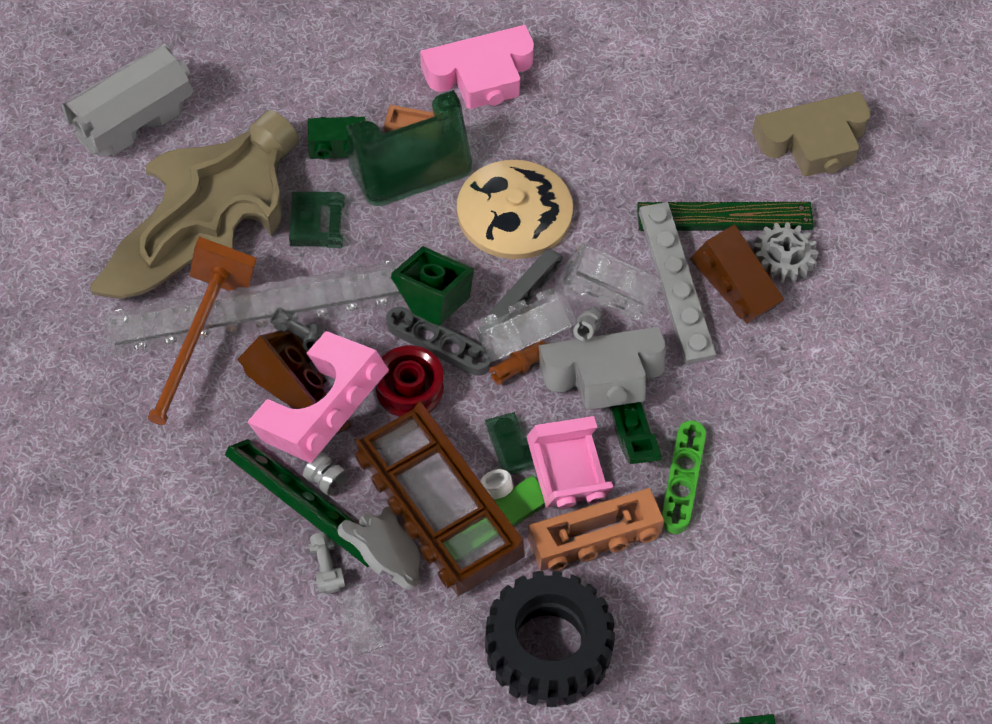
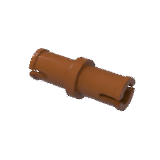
(517, 362)

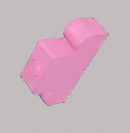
(481, 66)

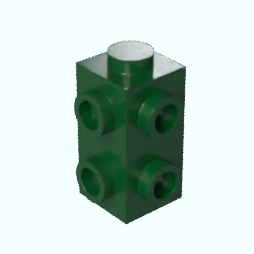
(328, 136)

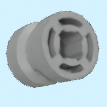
(324, 473)

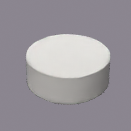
(498, 483)

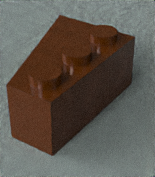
(737, 274)

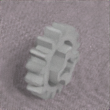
(785, 252)

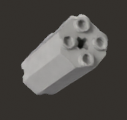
(136, 95)

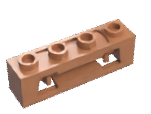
(640, 522)

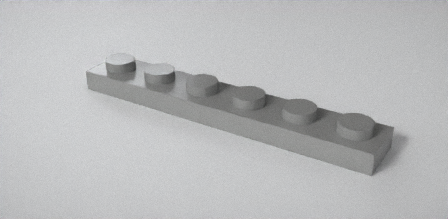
(676, 283)

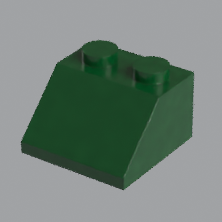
(433, 284)

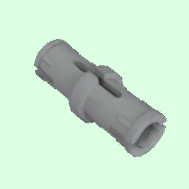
(588, 328)

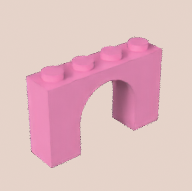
(310, 429)

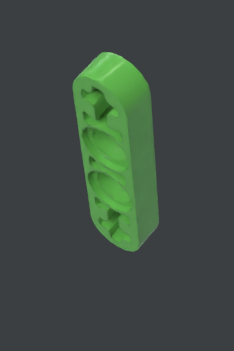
(684, 477)

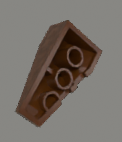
(282, 368)

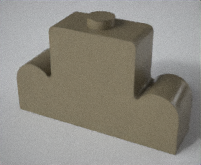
(816, 133)

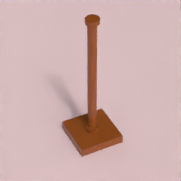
(222, 269)

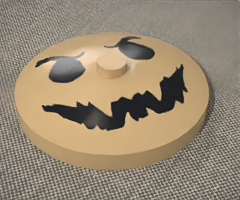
(514, 209)

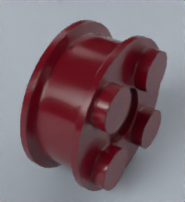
(414, 364)

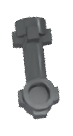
(283, 320)

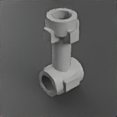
(329, 579)

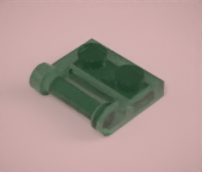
(306, 219)

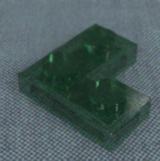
(509, 443)

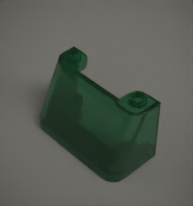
(410, 157)

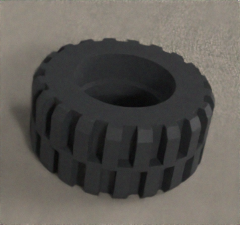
(544, 678)

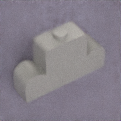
(605, 367)

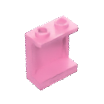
(568, 463)

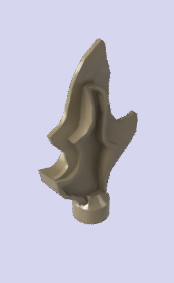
(203, 197)

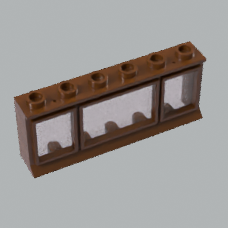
(440, 500)

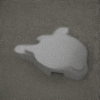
(384, 546)

